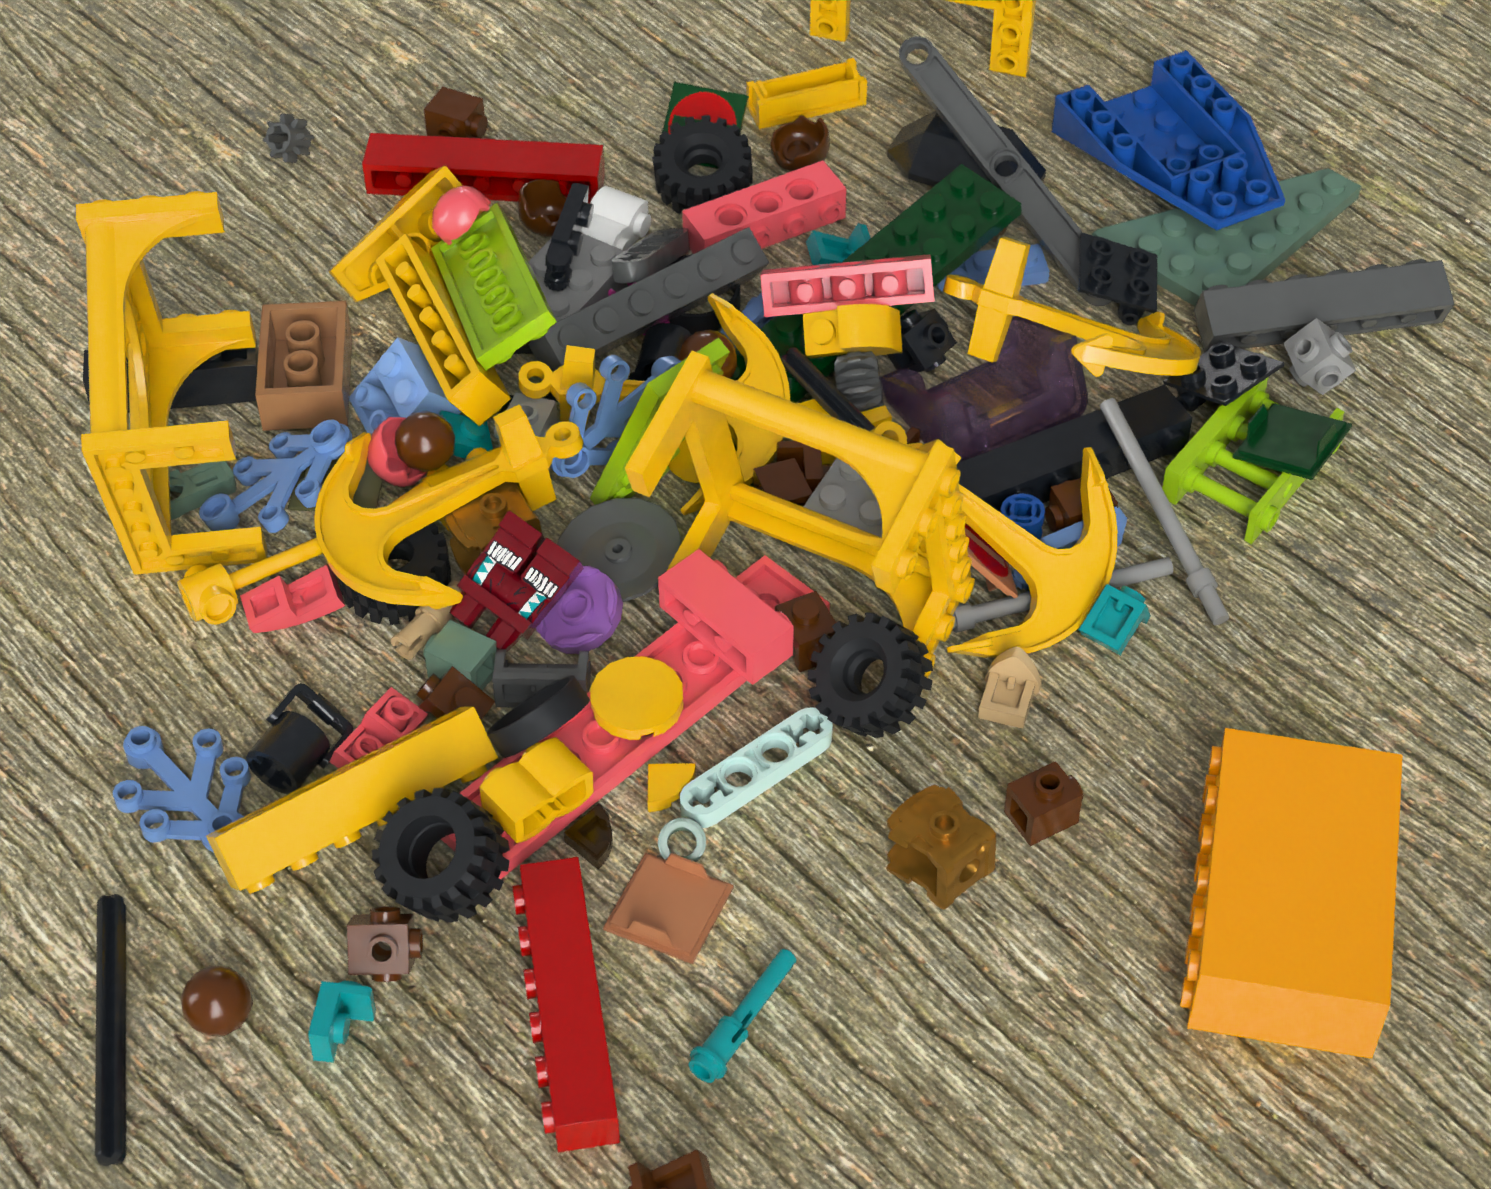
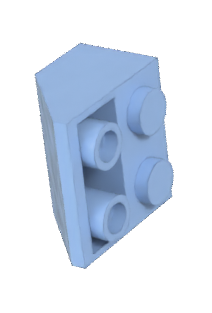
(398, 387)

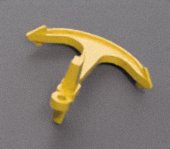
(1153, 351)
(763, 371)
(361, 539)
(1060, 581)

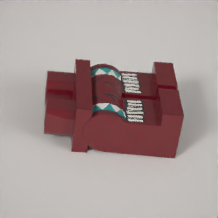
(515, 581)

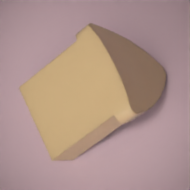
(1009, 688)

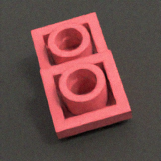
(383, 723)

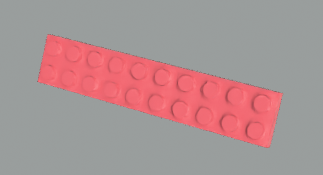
(613, 759)

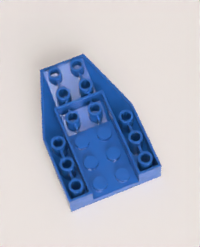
(1177, 141)

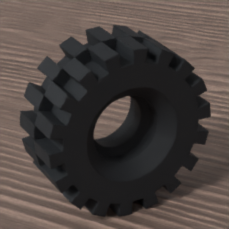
(695, 145)
(425, 555)
(844, 663)

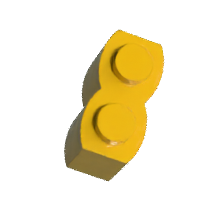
(536, 789)

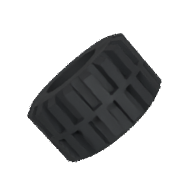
(411, 837)

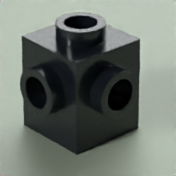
(923, 341)

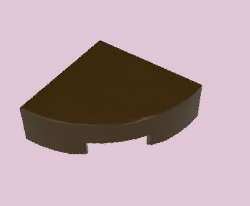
(591, 836)

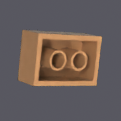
(303, 365)

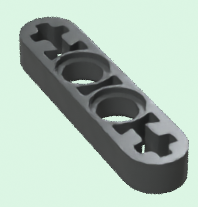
(650, 255)

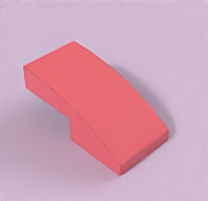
(282, 605)

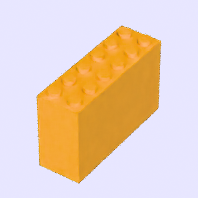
(1295, 893)

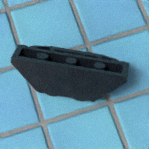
(930, 152)

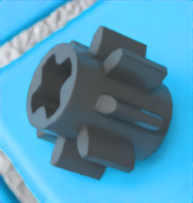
(288, 138)

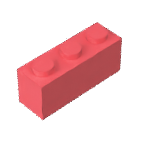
(726, 616)

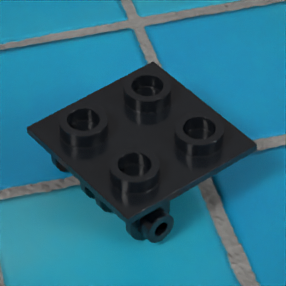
(1118, 275)
(1222, 376)

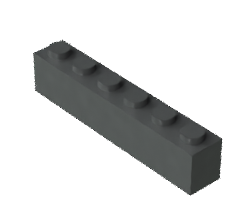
(654, 299)
(1343, 300)

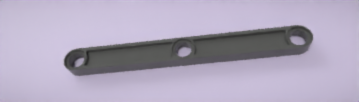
(988, 148)

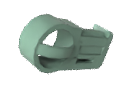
(200, 484)

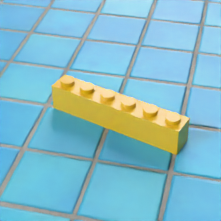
(439, 332)
(350, 799)

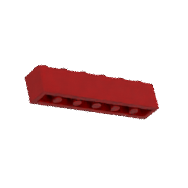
(492, 166)
(569, 1006)

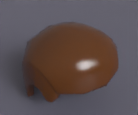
(800, 143)
(540, 206)

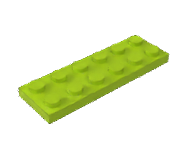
(493, 288)
(614, 479)

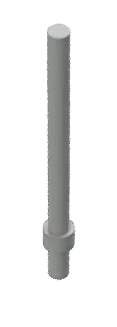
(1199, 579)
(968, 615)

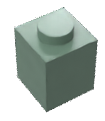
(464, 650)

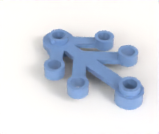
(610, 417)
(319, 449)
(184, 794)

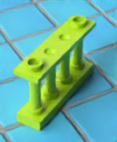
(1209, 449)

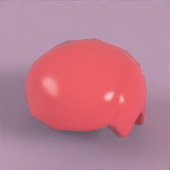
(457, 212)
(384, 456)

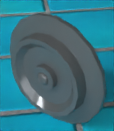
(625, 541)

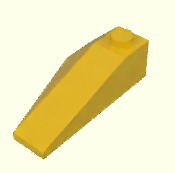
(412, 215)

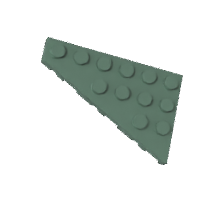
(1199, 257)

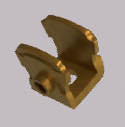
(479, 521)
(939, 845)

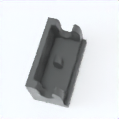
(519, 681)

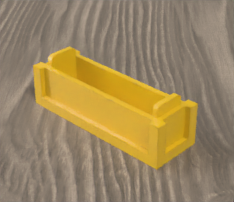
(806, 94)

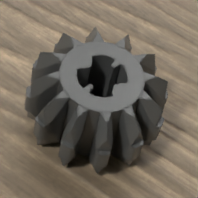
(859, 379)

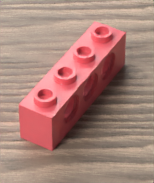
(771, 209)
(847, 283)

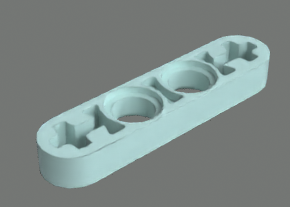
(751, 761)

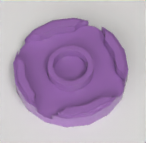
(583, 614)

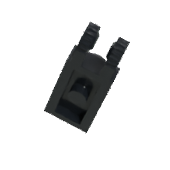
(567, 237)

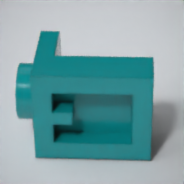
(1115, 618)
(332, 1016)

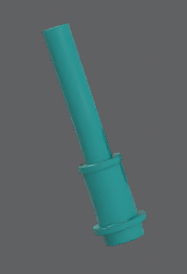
(710, 1059)

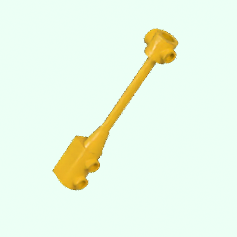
(212, 591)

